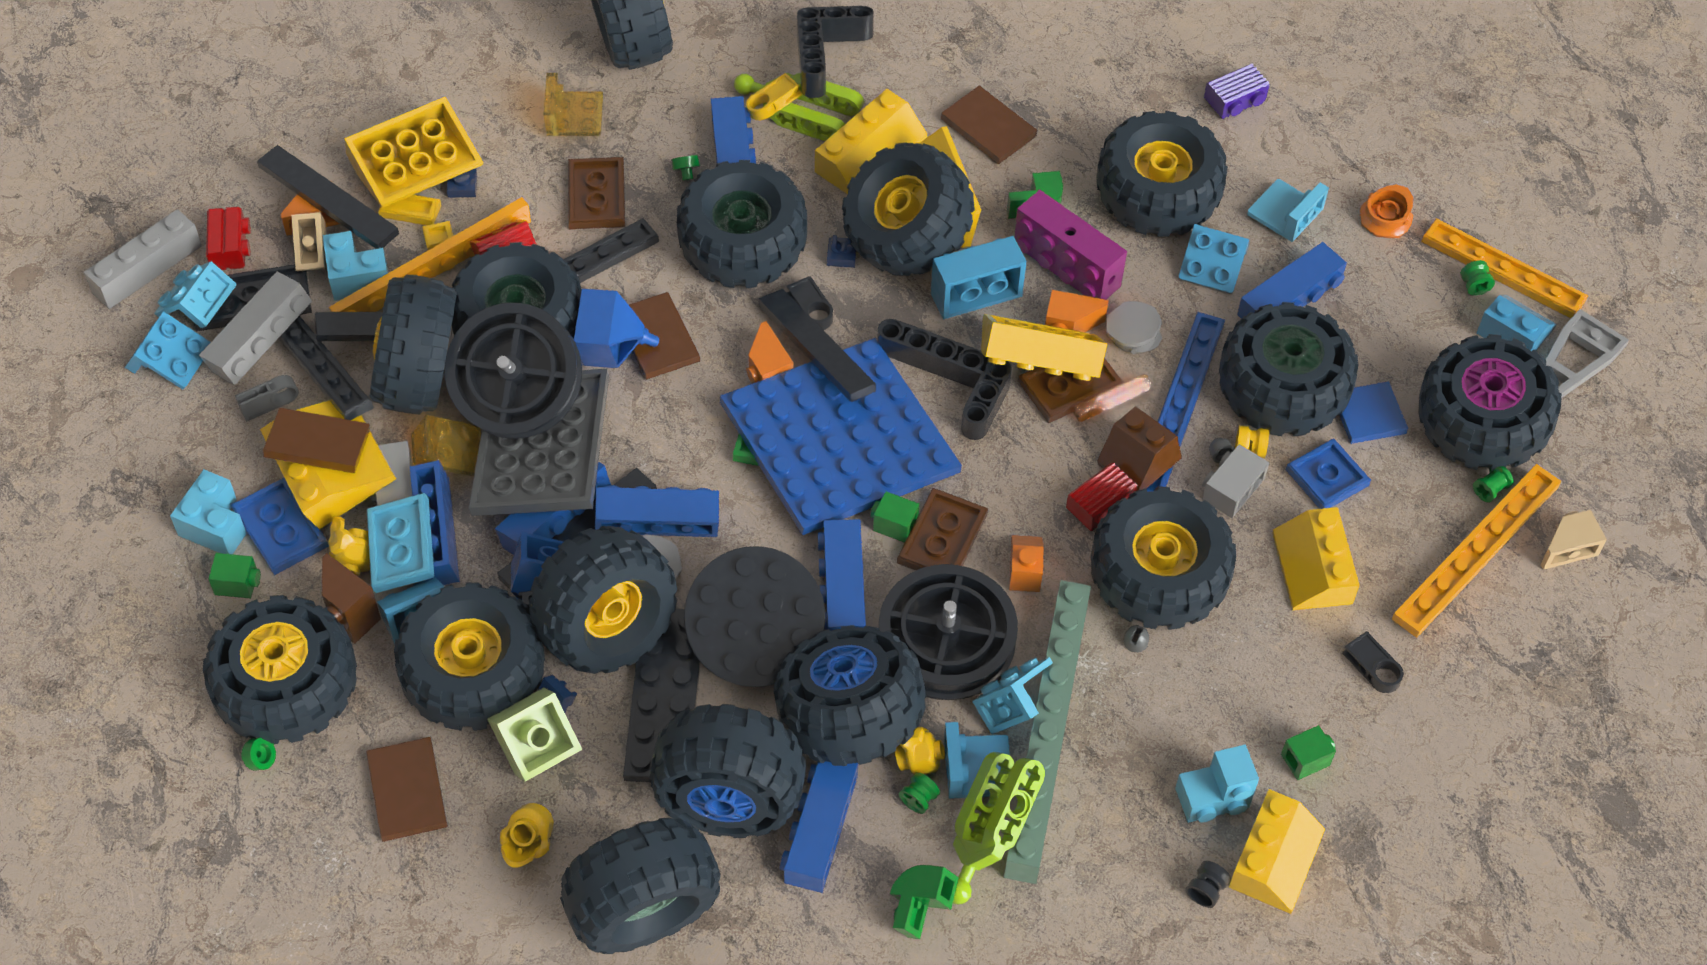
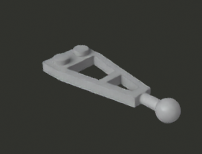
(1594, 337)

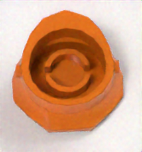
(1388, 211)

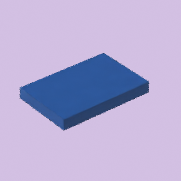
(279, 526)

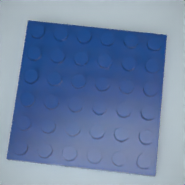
(838, 454)

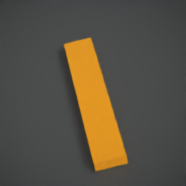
(1505, 268)

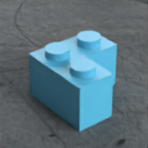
(351, 269)
(206, 514)
(1218, 789)

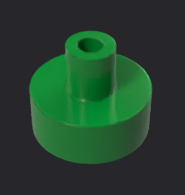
(686, 165)
(258, 754)

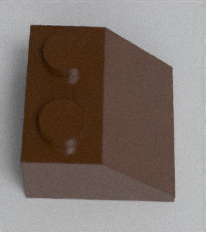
(1140, 448)
(348, 599)

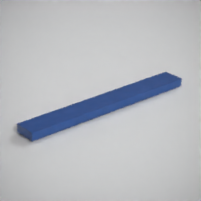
(1189, 380)

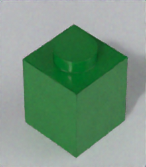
(894, 516)
(234, 575)
(1308, 752)

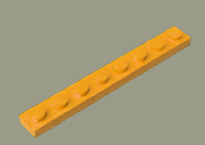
(434, 261)
(1475, 551)

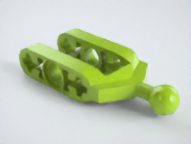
(797, 117)
(988, 824)

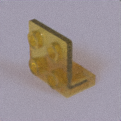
(571, 111)
(448, 441)

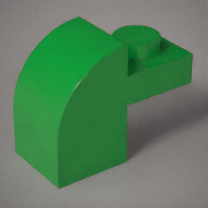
(1048, 182)
(917, 890)

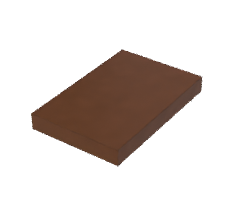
(989, 124)
(596, 193)
(674, 345)
(1059, 394)
(316, 440)
(942, 531)
(406, 789)

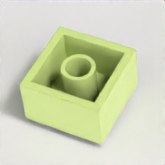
(534, 734)

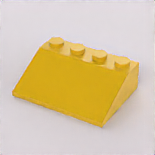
(412, 152)
(332, 492)

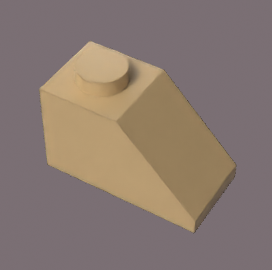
(308, 241)
(1574, 540)

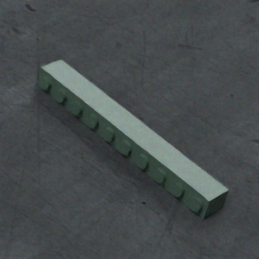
(1050, 724)

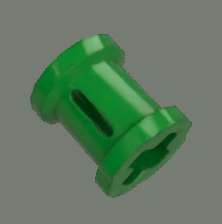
(1493, 483)

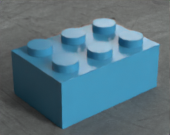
(978, 277)

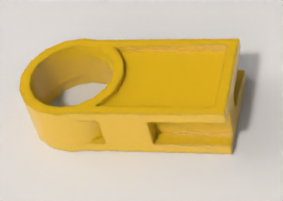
(776, 95)

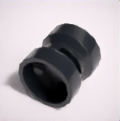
(1208, 883)

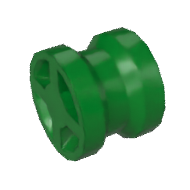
(1477, 278)
(919, 793)

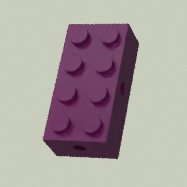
(1069, 247)

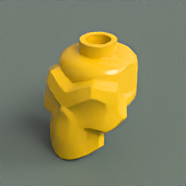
(349, 546)
(920, 752)
(526, 835)

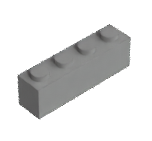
(142, 259)
(255, 328)
(399, 460)

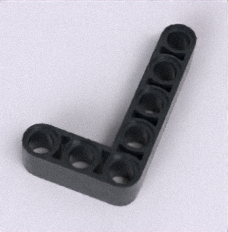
(827, 25)
(953, 362)

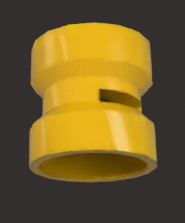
(1258, 438)

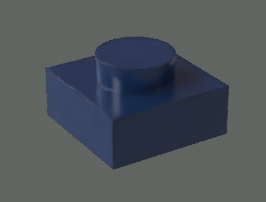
(463, 185)

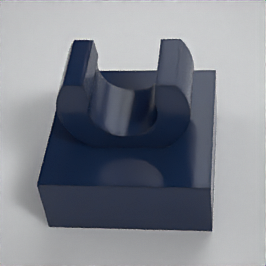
(840, 252)
(563, 695)

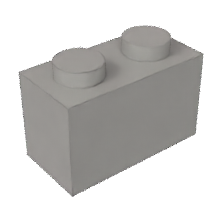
(1234, 480)

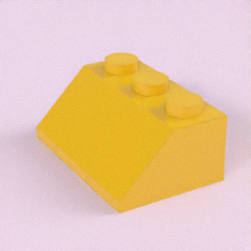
(1316, 560)
(1278, 852)

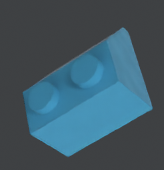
(1515, 320)
(398, 605)

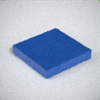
(1373, 414)
(1328, 474)

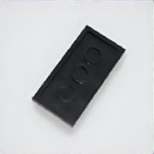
(247, 286)

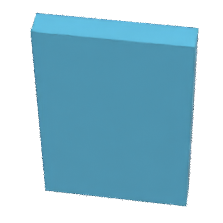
(400, 543)

